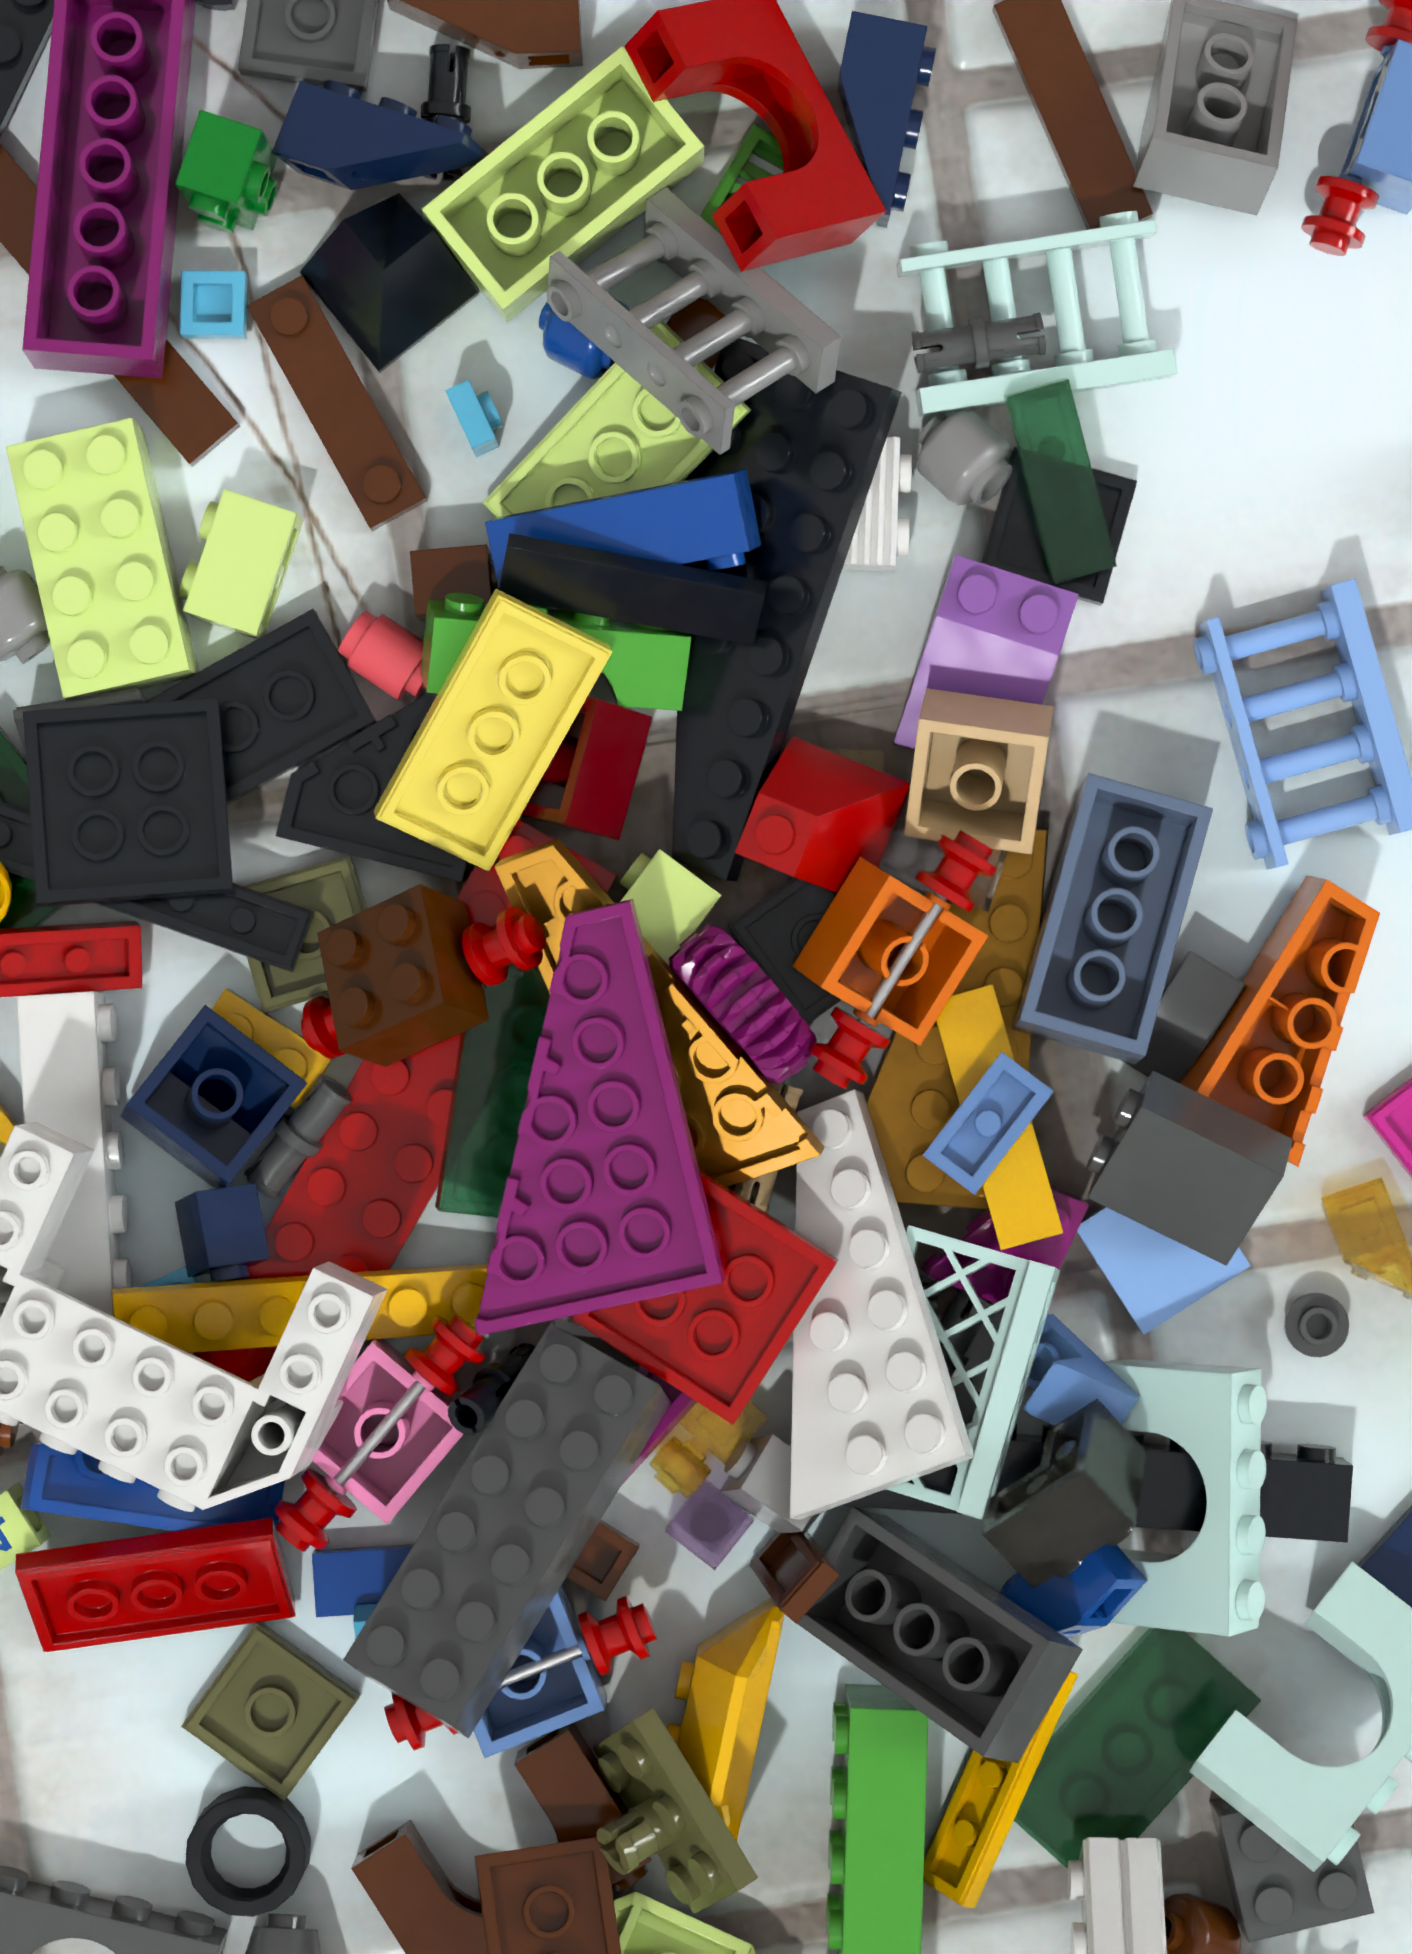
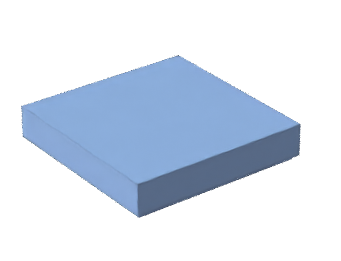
(1150, 1270)

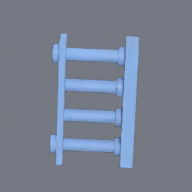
(1354, 680)

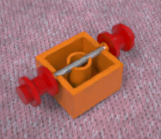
(893, 953)

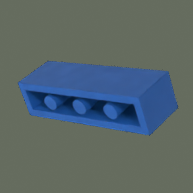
(666, 523)

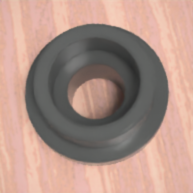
(1296, 1324)

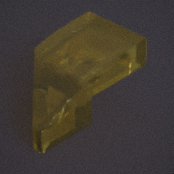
(1370, 1234)

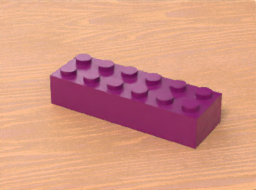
(108, 186)

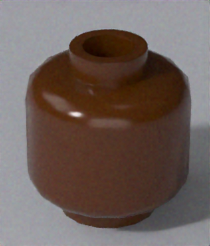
(1199, 1926)

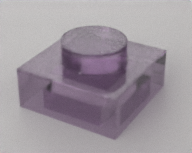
(709, 1524)

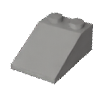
(1217, 105)

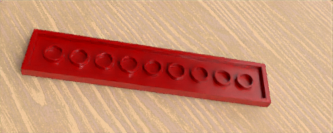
(382, 1151)

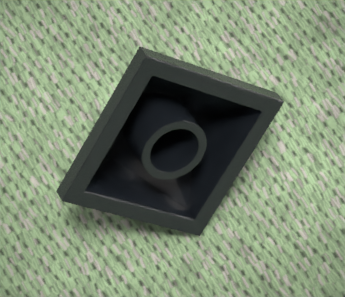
(387, 279)

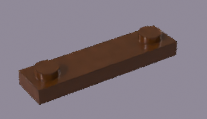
(337, 403)

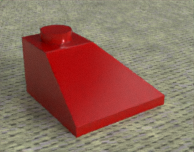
(821, 815)

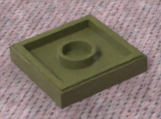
(333, 895)
(271, 1710)

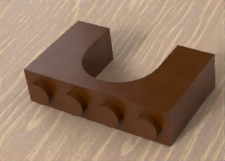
(435, 1915)

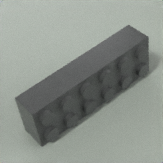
(508, 1530)

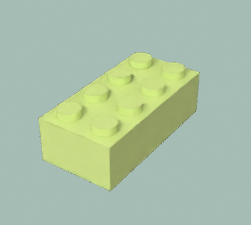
(563, 183)
(102, 560)

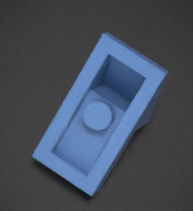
(1071, 1376)

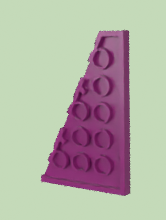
(604, 1161)

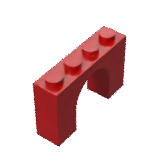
(755, 57)

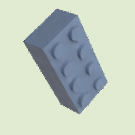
(1112, 918)

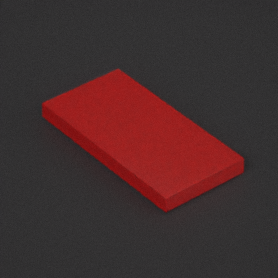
(156, 1585)

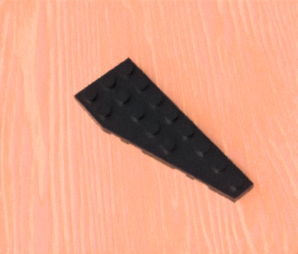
(808, 482)

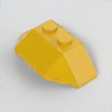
(726, 1706)

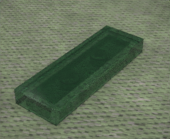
(1060, 480)

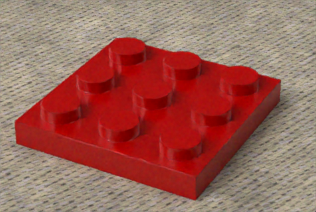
(725, 1335)

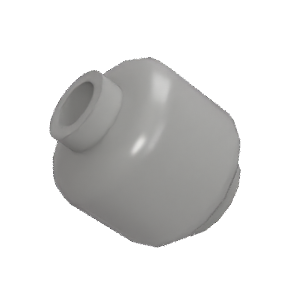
(964, 457)
(21, 617)

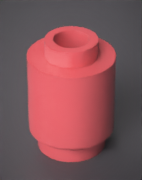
(384, 654)

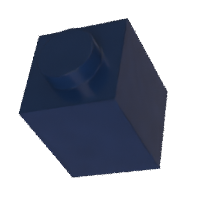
(222, 1232)

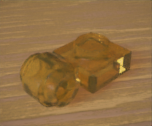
(682, 1464)

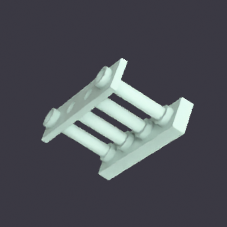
(1137, 356)

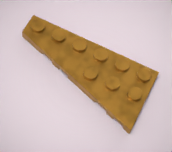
(914, 1084)
(731, 1109)

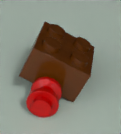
(412, 974)

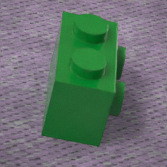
(227, 173)

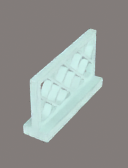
(1006, 1369)

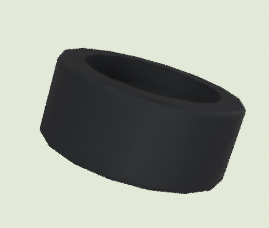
(211, 1884)

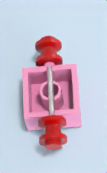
(385, 1434)

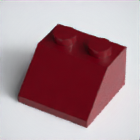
(593, 771)

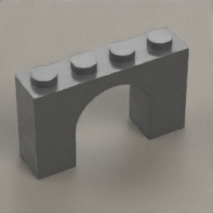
(42, 1914)

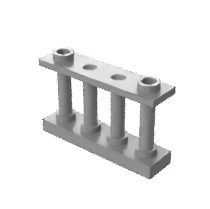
(749, 299)

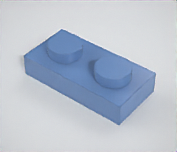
(988, 1123)

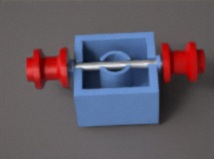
(1381, 148)
(550, 1680)

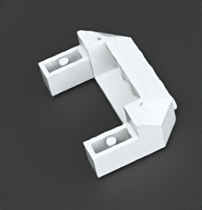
(138, 1398)

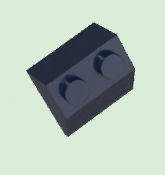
(213, 1098)

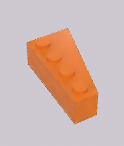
(1290, 1013)

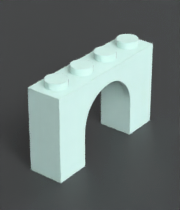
(1218, 1421)
(1312, 1805)

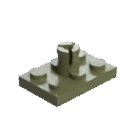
(667, 1816)

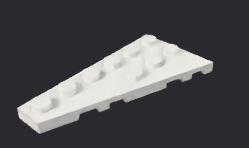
(866, 1356)

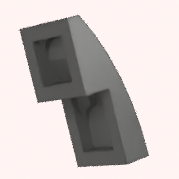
(1188, 1017)

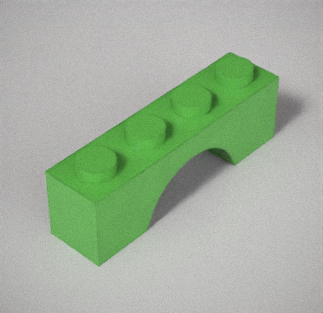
(642, 672)

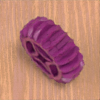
(744, 1002)

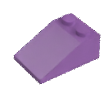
(989, 639)

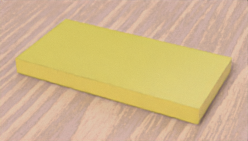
(492, 730)

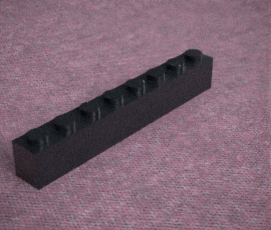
(1300, 1498)

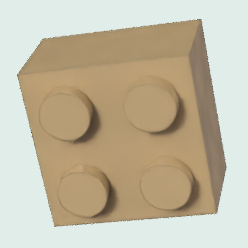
(978, 769)

